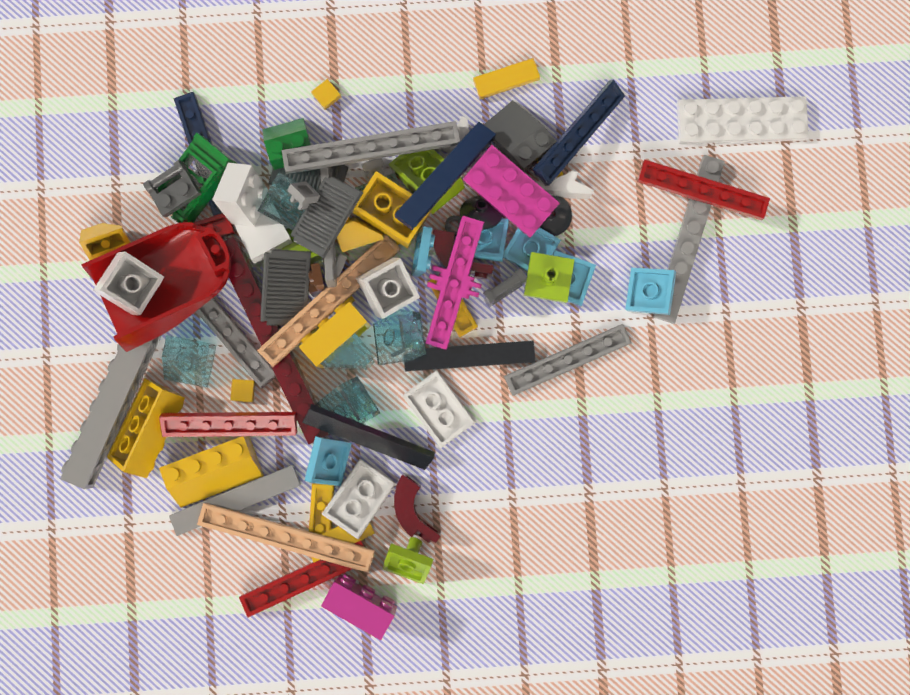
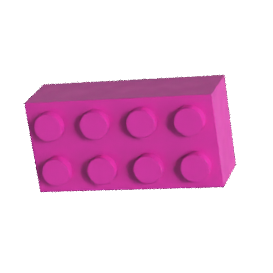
(510, 191)

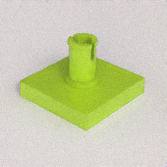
(549, 277)
(408, 561)

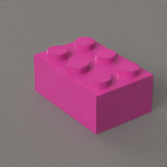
(360, 606)

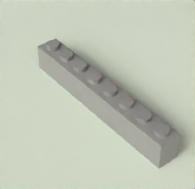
(107, 415)

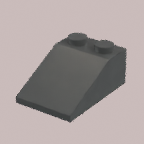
(520, 136)

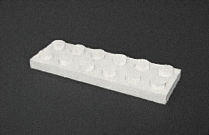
(742, 120)

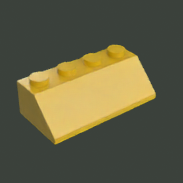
(141, 434)
(212, 471)

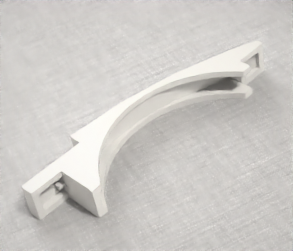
(563, 186)

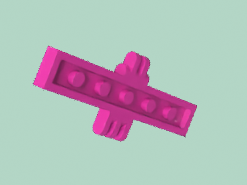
(454, 282)

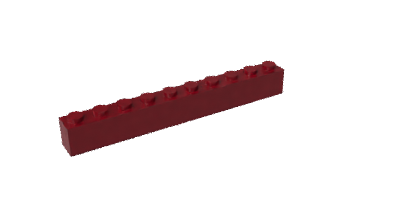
(287, 370)

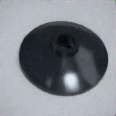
(481, 210)
(562, 219)

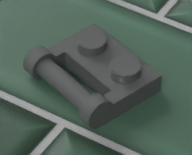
(176, 194)
(505, 288)

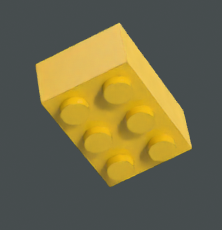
(378, 208)
(333, 333)

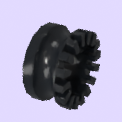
(452, 218)

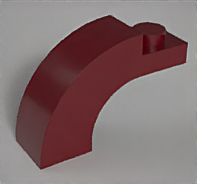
(443, 248)
(406, 513)

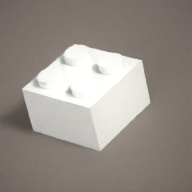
(240, 194)
(128, 283)
(388, 287)

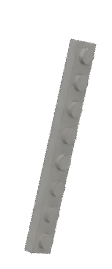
(370, 147)
(690, 237)

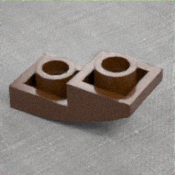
(316, 283)

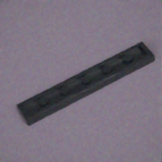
(474, 356)
(368, 437)

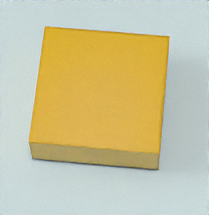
(326, 94)
(242, 390)

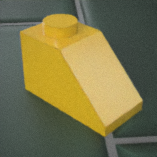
(357, 234)
(102, 239)

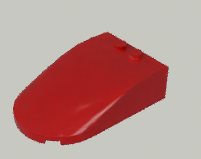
(194, 272)

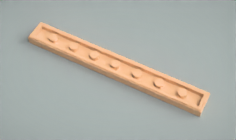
(326, 302)
(286, 537)

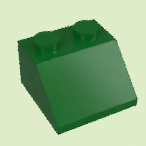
(283, 137)

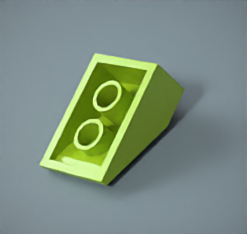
(417, 167)

